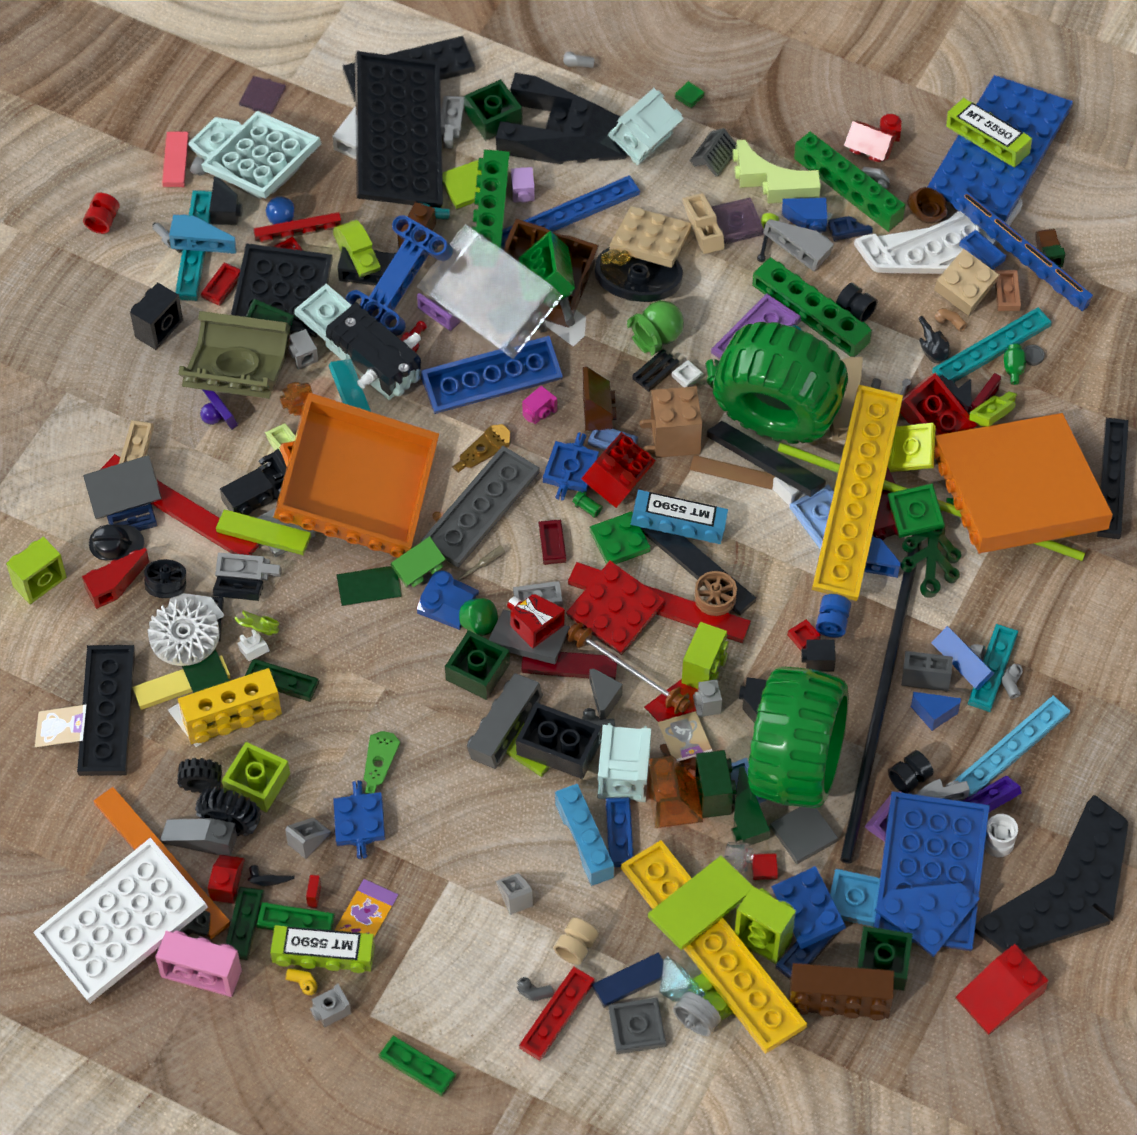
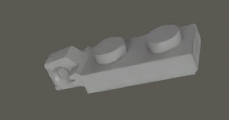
(451, 119)
(246, 567)

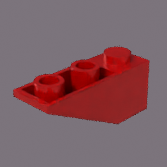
(111, 580)

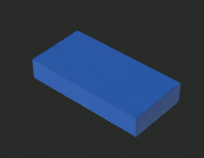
(982, 249)

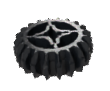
(229, 807)

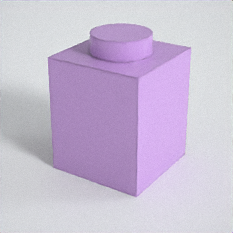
(522, 184)

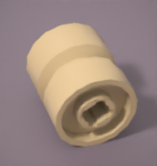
(574, 944)

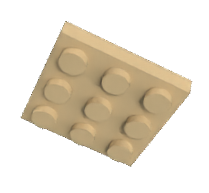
(651, 236)

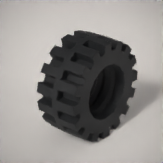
(199, 774)

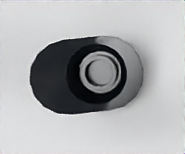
(115, 541)

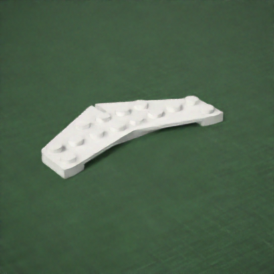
(924, 249)

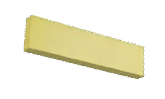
(165, 688)

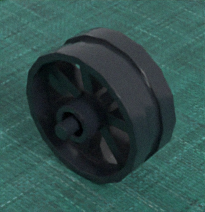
(165, 578)

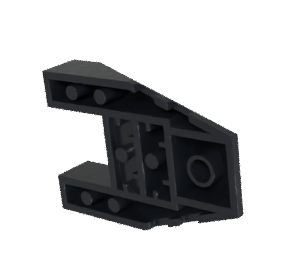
(573, 130)

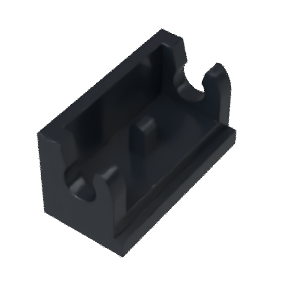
(274, 470)

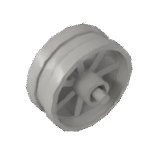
(697, 1014)

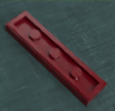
(571, 665)

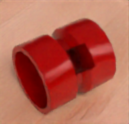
(101, 213)

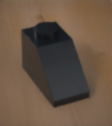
(224, 204)
(751, 696)

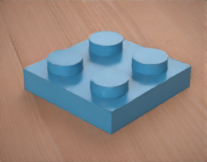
(855, 896)

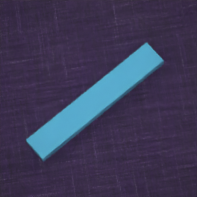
(1014, 745)

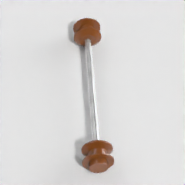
(583, 638)

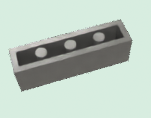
(504, 720)

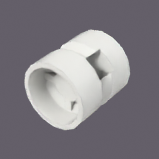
(1000, 835)

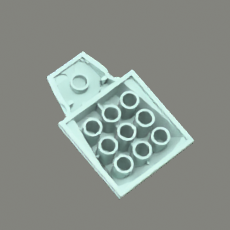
(255, 154)

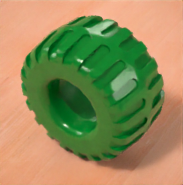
(780, 382)
(798, 737)

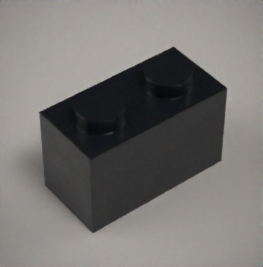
(248, 492)

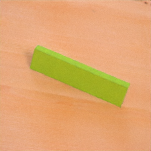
(263, 532)

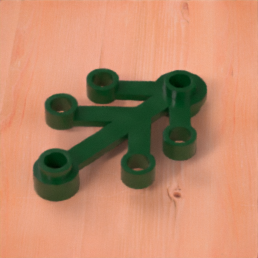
(933, 555)

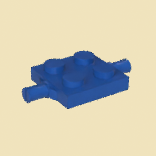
(568, 466)
(359, 819)

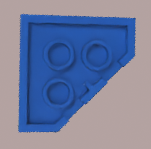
(928, 912)

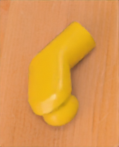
(304, 979)

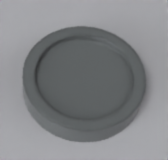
(1034, 355)

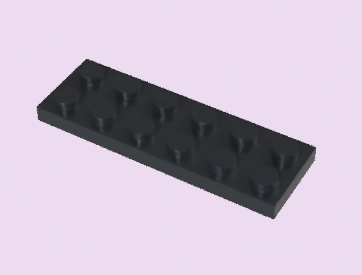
(451, 53)
(108, 710)

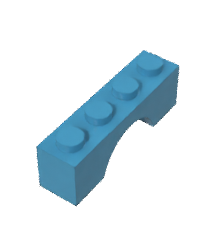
(588, 840)

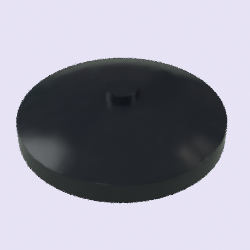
(639, 279)

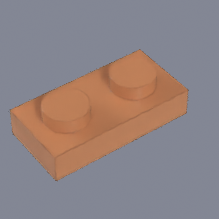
(1007, 290)

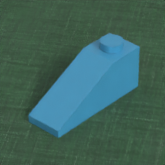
(195, 234)

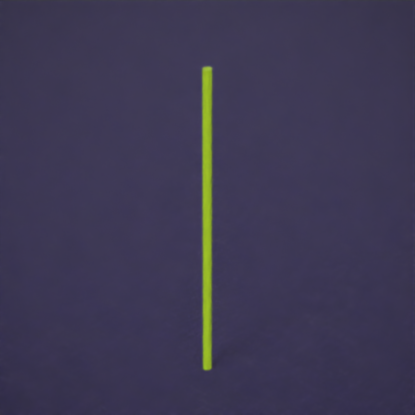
(891, 487)

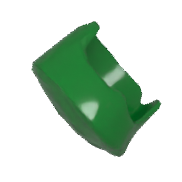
(478, 616)

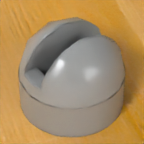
(196, 167)
(979, 650)

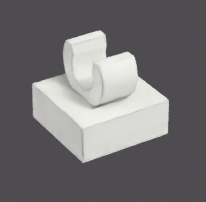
(252, 646)

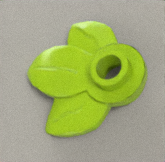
(262, 624)

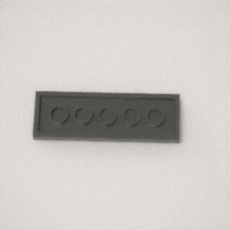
(482, 505)

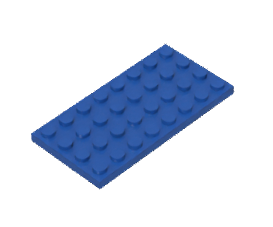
(987, 176)

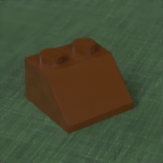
(597, 401)

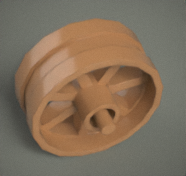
(715, 593)

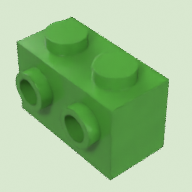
(418, 562)

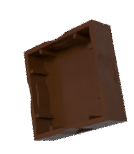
(582, 257)

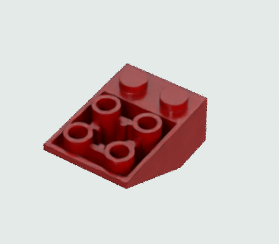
(618, 469)

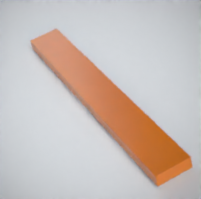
(137, 832)

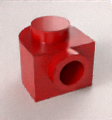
(892, 124)

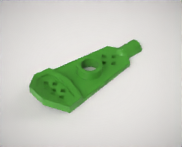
(379, 751)

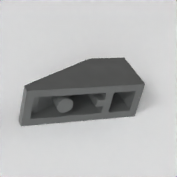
(201, 835)

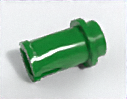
(711, 371)
(587, 504)

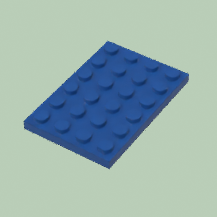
(932, 845)

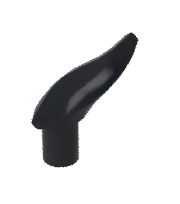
(266, 879)

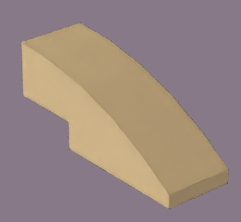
(704, 223)

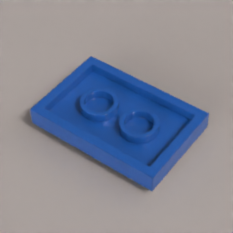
(815, 910)

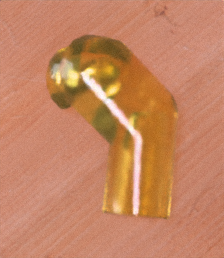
(615, 257)

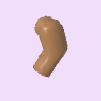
(951, 316)

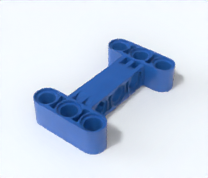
(401, 272)

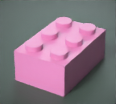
(199, 963)

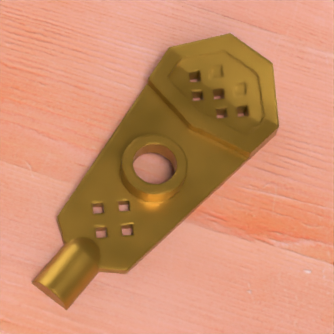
(491, 440)

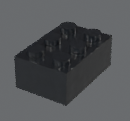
(559, 740)

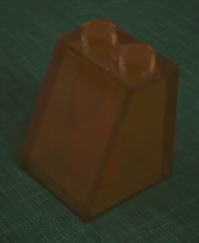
(672, 793)

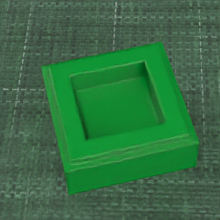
(689, 94)

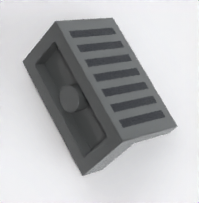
(715, 151)

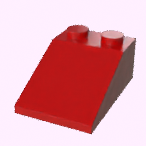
(935, 404)
(1002, 989)

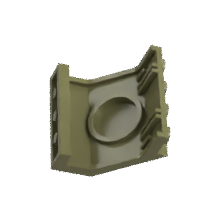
(237, 355)

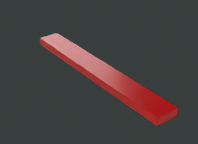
(195, 517)
(675, 607)

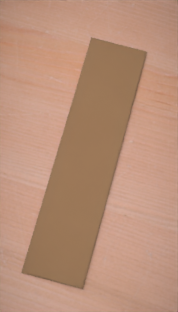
(732, 472)

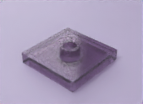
(738, 220)

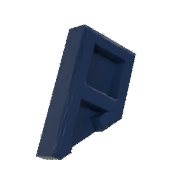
(847, 227)

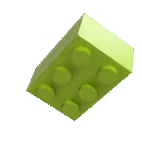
(765, 924)

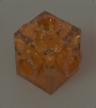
(290, 393)

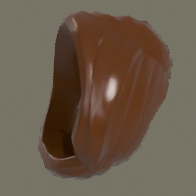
(927, 205)

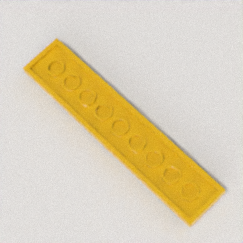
(857, 492)
(721, 955)

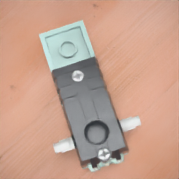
(355, 335)

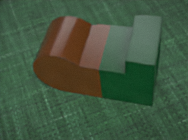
(1048, 244)

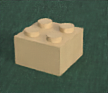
(966, 282)

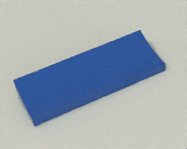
(490, 375)

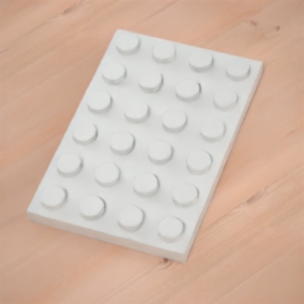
(120, 920)

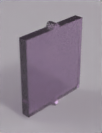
(262, 95)

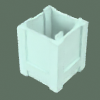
(645, 126)
(624, 763)

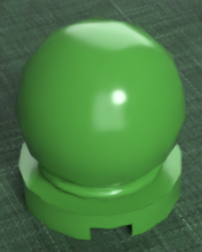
(656, 326)

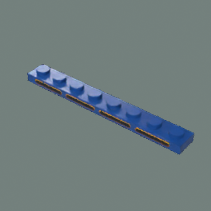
(1021, 248)

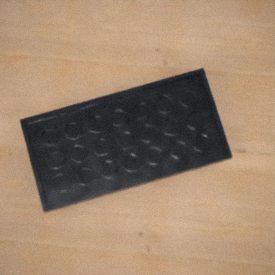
(398, 130)

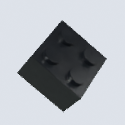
(156, 315)

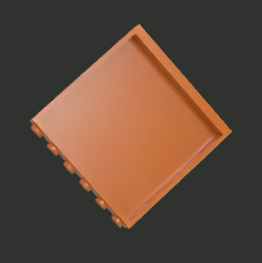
(356, 476)
(1021, 483)

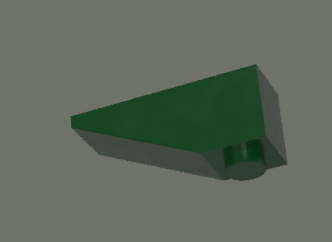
(748, 817)

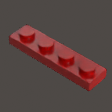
(305, 225)
(556, 1013)

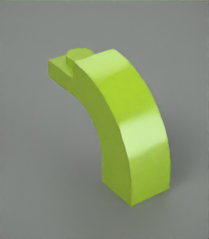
(359, 246)

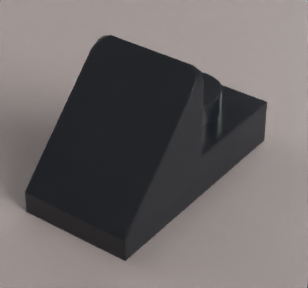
(962, 394)

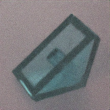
(677, 981)

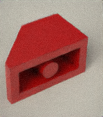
(225, 878)

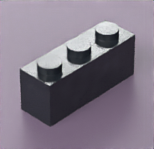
(348, 272)

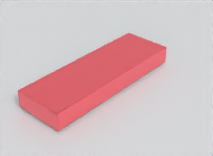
(175, 159)

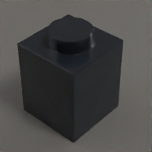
(819, 655)

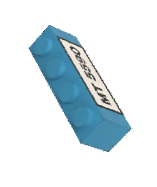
(679, 516)

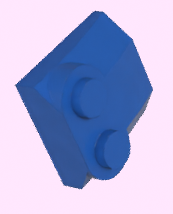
(444, 598)

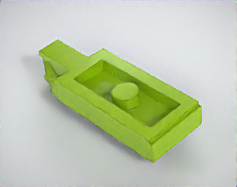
(993, 409)

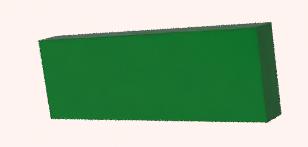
(290, 916)
(417, 1065)

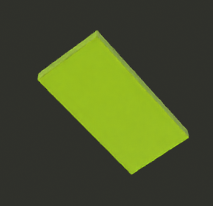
(700, 902)

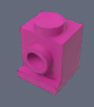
(539, 405)

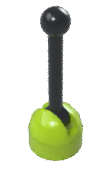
(765, 217)

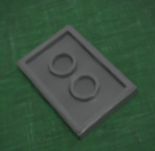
(122, 487)
(508, 638)

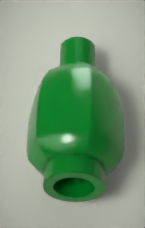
(1014, 362)

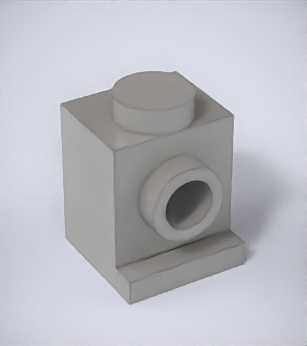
(302, 349)
(708, 698)
(333, 1013)

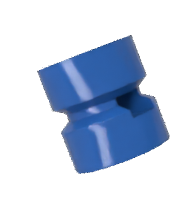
(833, 615)

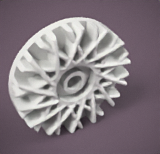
(183, 633)

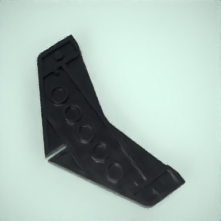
(1068, 899)

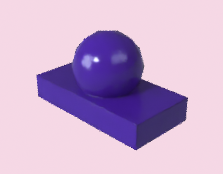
(215, 410)

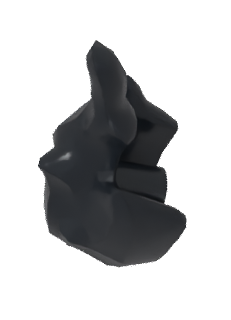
(936, 344)

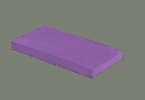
(766, 311)

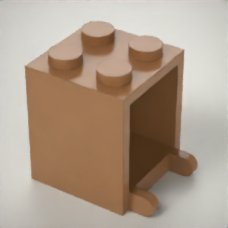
(674, 422)

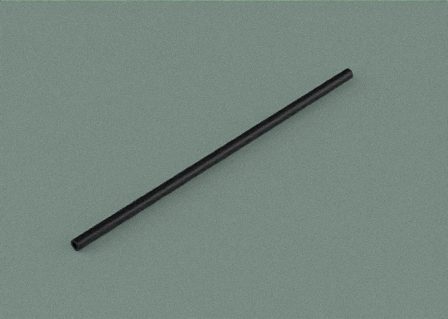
(878, 713)

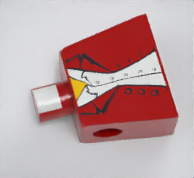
(535, 618)

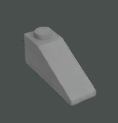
(802, 243)

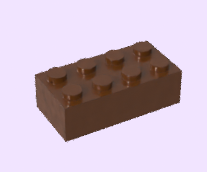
(841, 991)

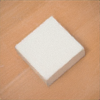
(687, 374)

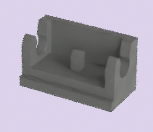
(927, 671)

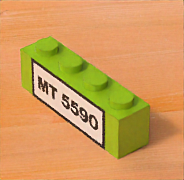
(989, 132)
(322, 949)

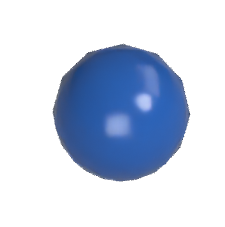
(280, 210)

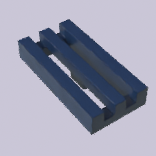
(141, 523)

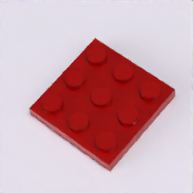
(615, 607)

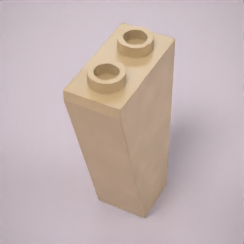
(841, 422)

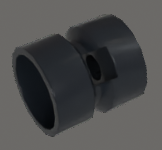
(856, 302)
(912, 771)

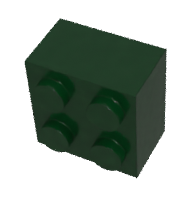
(490, 106)
(477, 665)
(714, 783)
(886, 951)

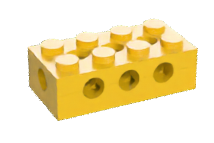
(227, 699)

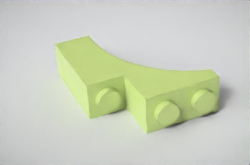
(776, 181)

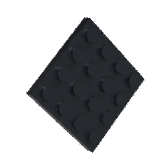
(280, 279)

